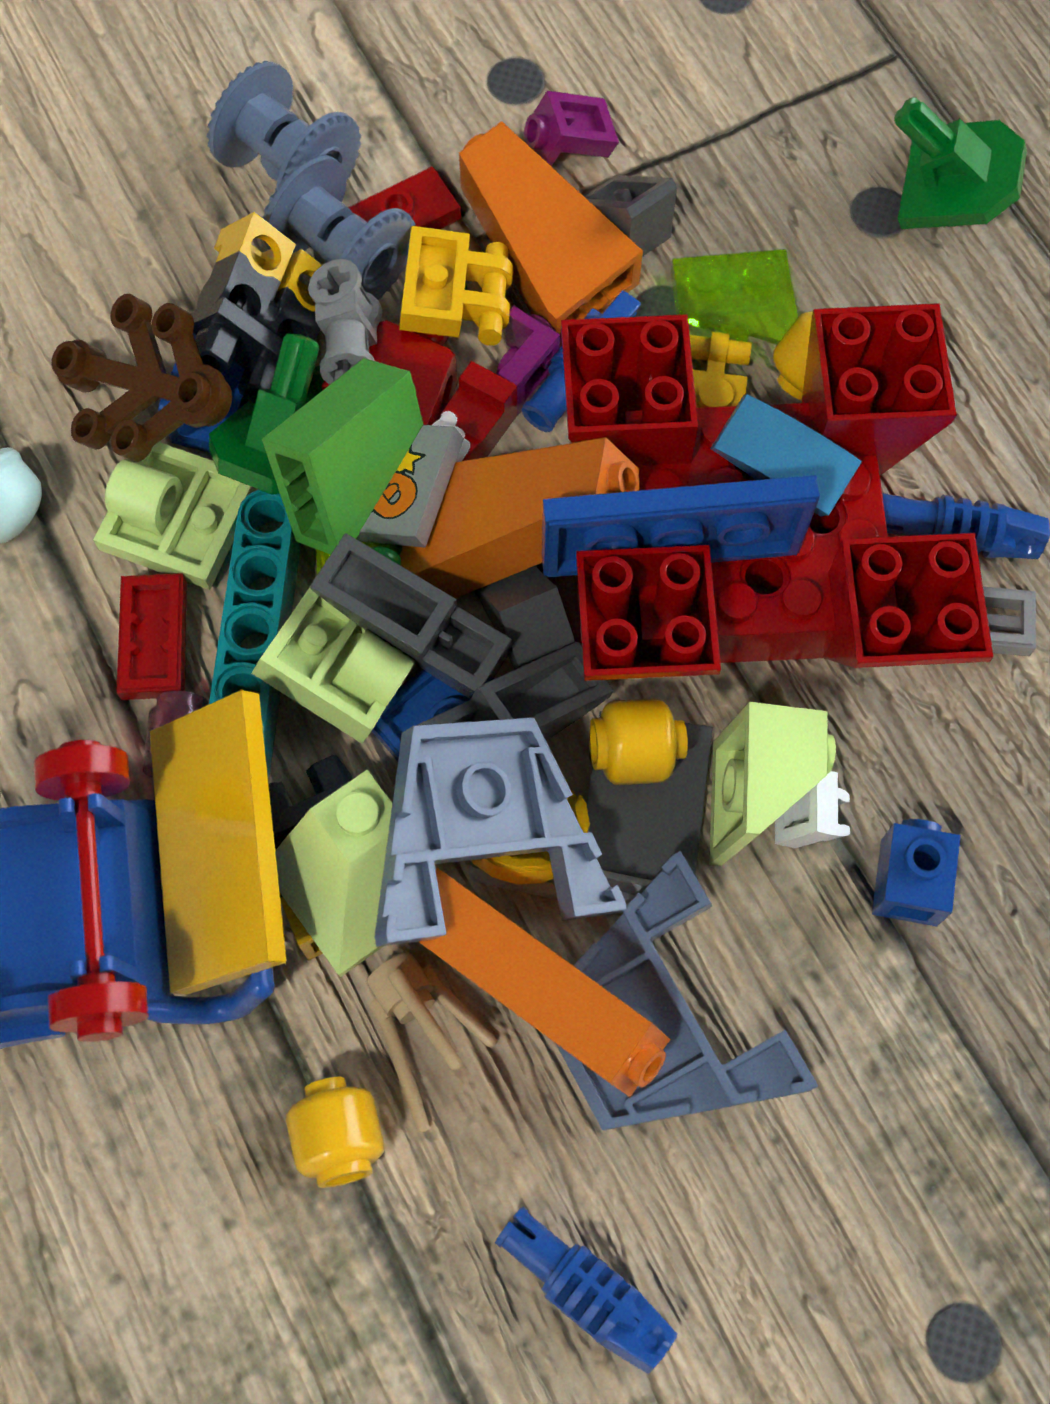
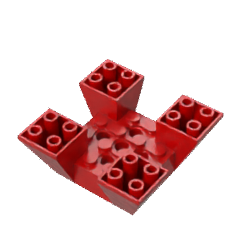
(849, 595)

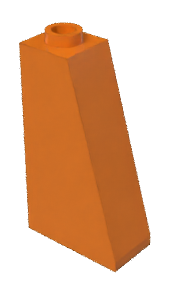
(557, 240)
(495, 511)
(547, 990)

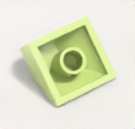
(762, 769)
(335, 869)

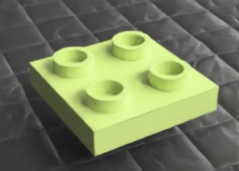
(171, 514)
(333, 667)

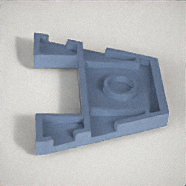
(481, 796)
(691, 1074)

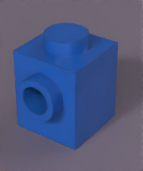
(916, 873)

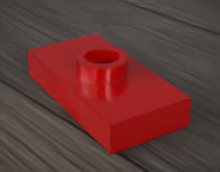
(421, 196)
(151, 635)

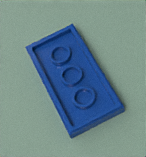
(733, 518)

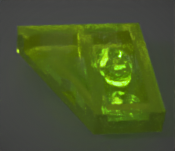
(736, 293)

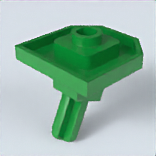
(957, 169)
(238, 440)

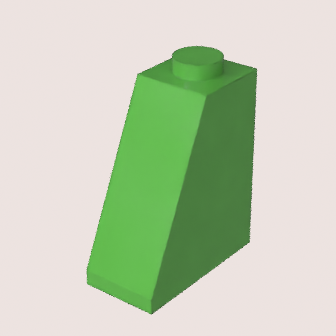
(343, 451)

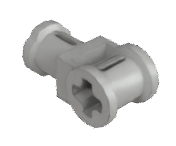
(344, 315)

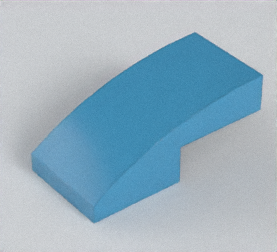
(778, 446)

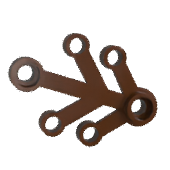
(195, 397)

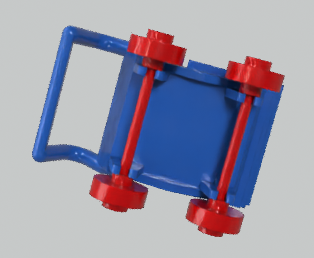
(88, 910)

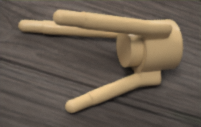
(405, 992)

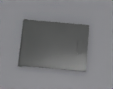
(649, 823)

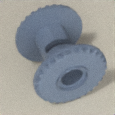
(257, 120)
(312, 215)

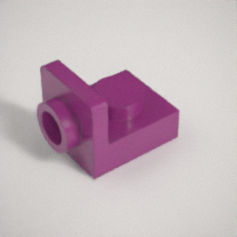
(571, 126)
(530, 353)

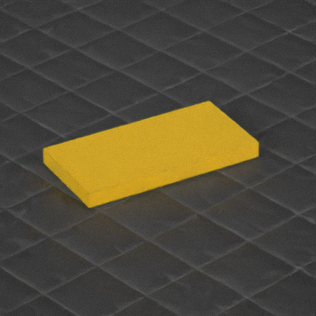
(216, 845)

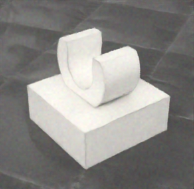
(813, 816)

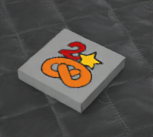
(415, 491)

